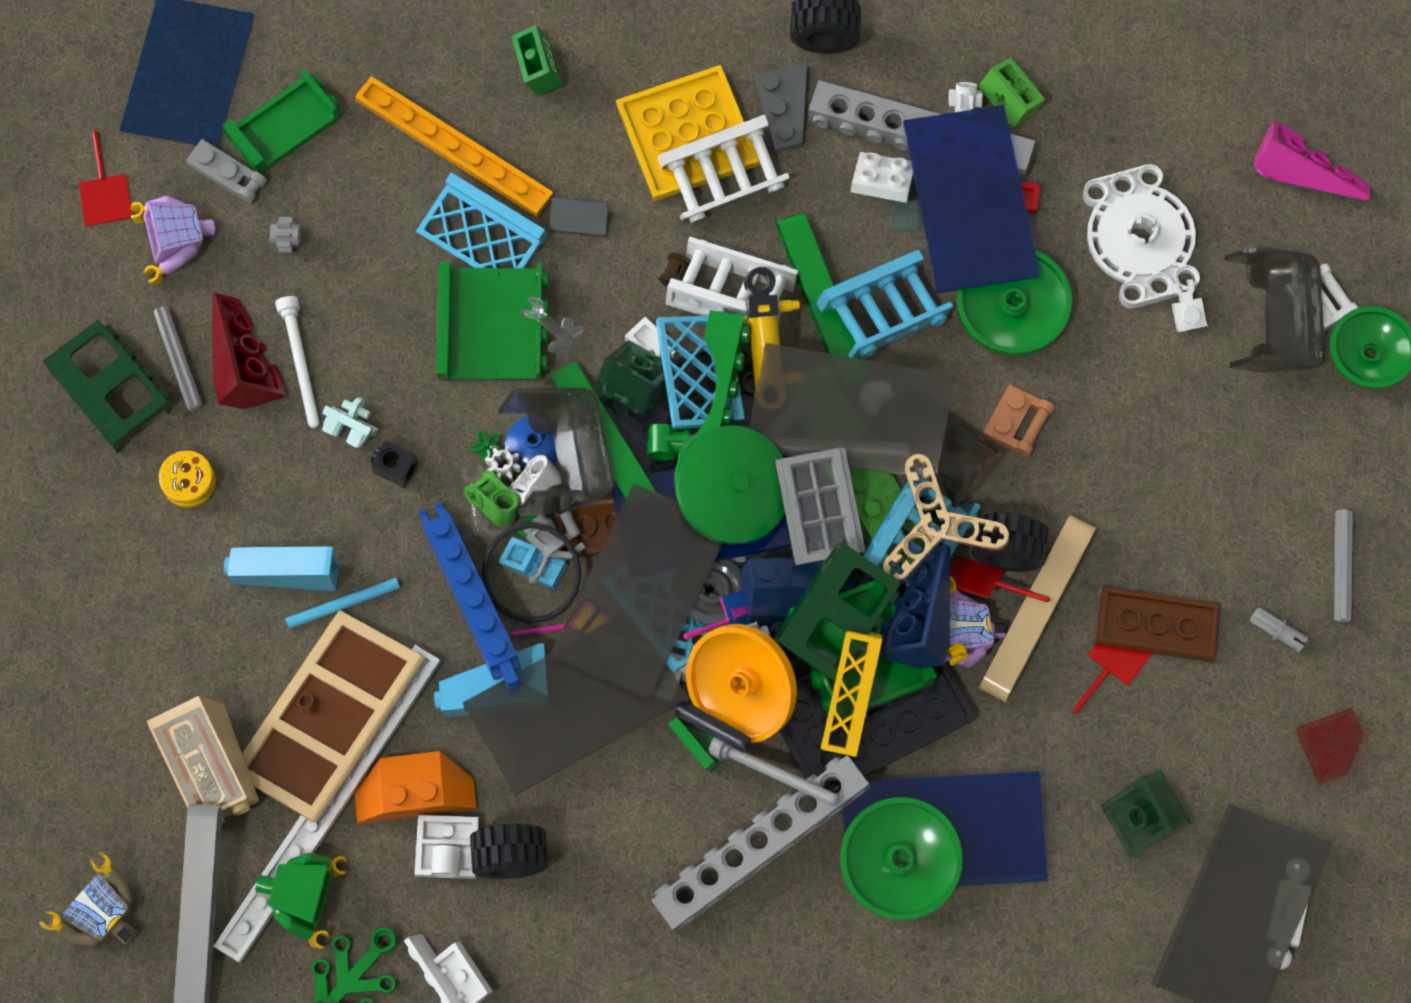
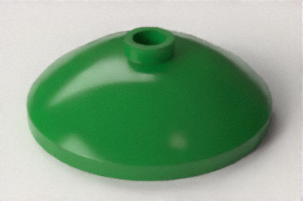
(1375, 331)

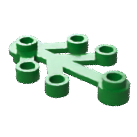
(348, 981)

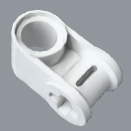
(537, 476)

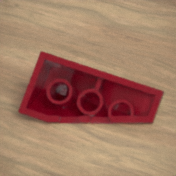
(239, 366)

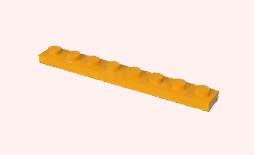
(454, 146)

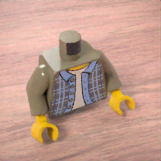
(98, 910)

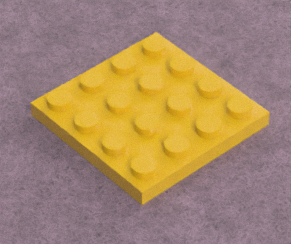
(679, 115)

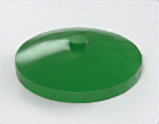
(1018, 315)
(730, 485)
(901, 858)

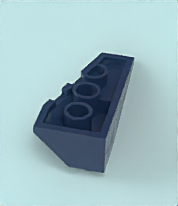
(776, 586)
(921, 623)

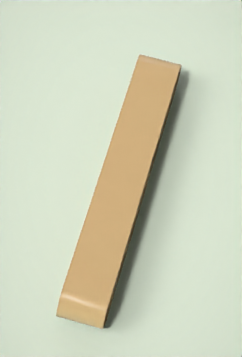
(1036, 613)

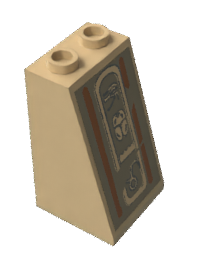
(204, 756)

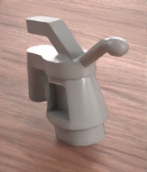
(550, 544)

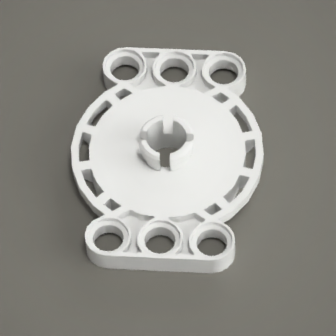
(1127, 254)

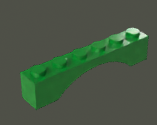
(725, 340)

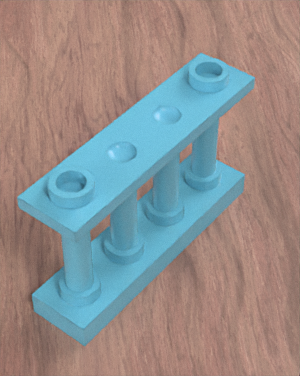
(883, 278)
(905, 509)

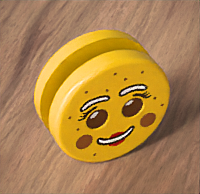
(187, 479)

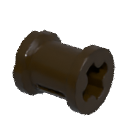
(675, 268)

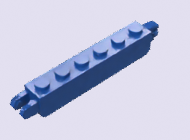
(471, 597)

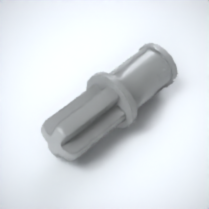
(1278, 629)

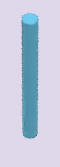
(342, 603)

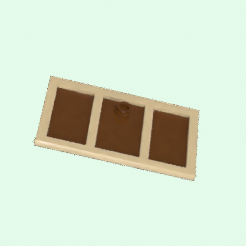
(329, 715)

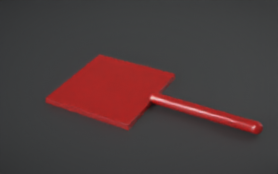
(104, 198)
(982, 579)
(1119, 662)

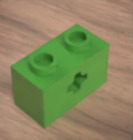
(1010, 87)

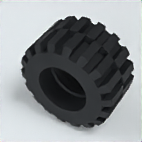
(825, 25)
(1025, 547)
(508, 851)

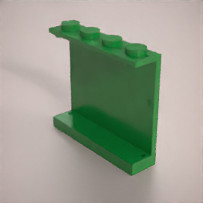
(483, 326)

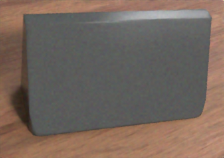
(579, 217)

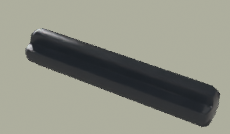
(713, 726)

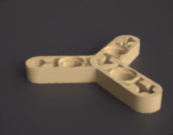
(949, 529)

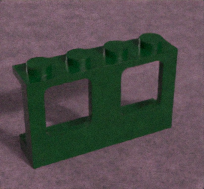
(92, 392)
(823, 601)

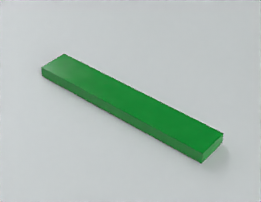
(623, 463)

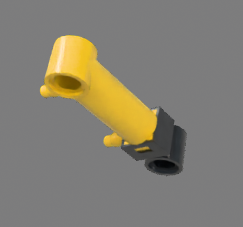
(762, 315)

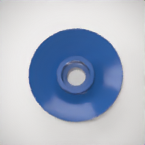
(518, 443)

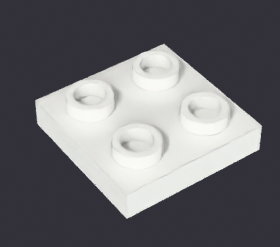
(882, 177)
(444, 846)

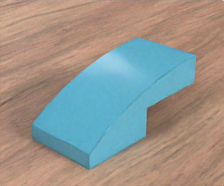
(526, 560)

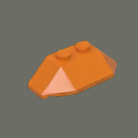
(414, 787)

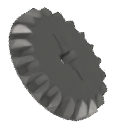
(726, 580)

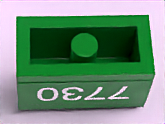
(537, 60)

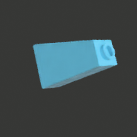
(284, 567)
(474, 681)

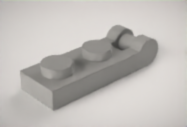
(225, 171)

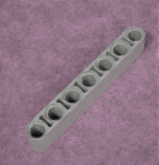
(198, 904)

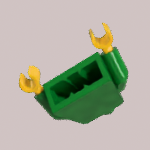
(300, 893)

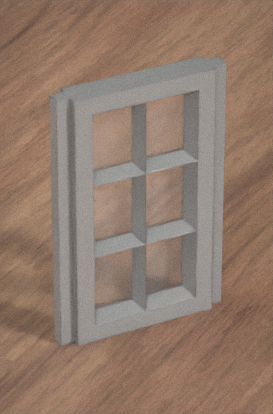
(819, 504)

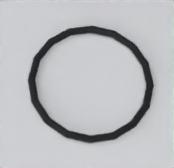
(576, 562)

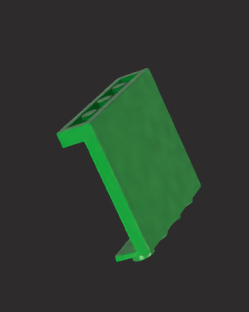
(890, 678)

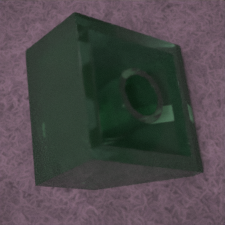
(632, 377)
(1145, 813)

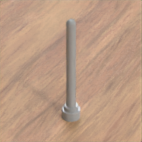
(723, 751)

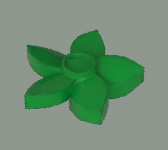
(485, 445)

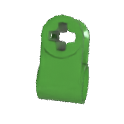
(489, 495)

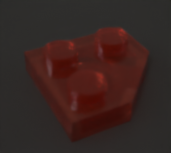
(1330, 744)

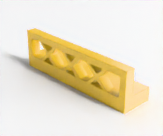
(862, 695)

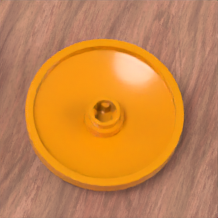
(742, 680)

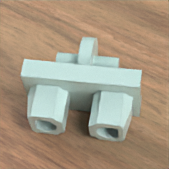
(337, 419)

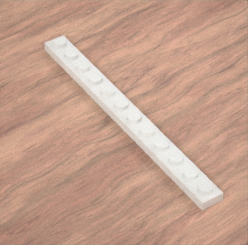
(307, 836)

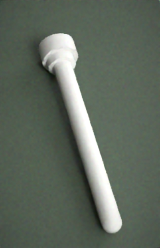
(288, 309)

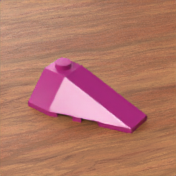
(1290, 161)

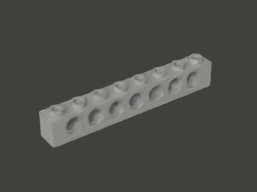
(883, 111)
(667, 896)

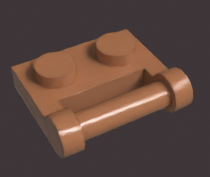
(1010, 415)

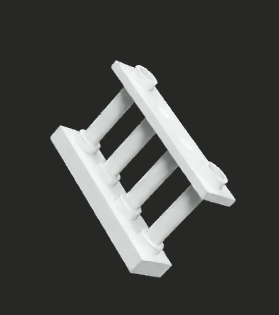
(701, 151)
(700, 300)

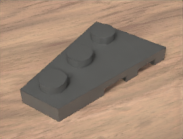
(783, 104)

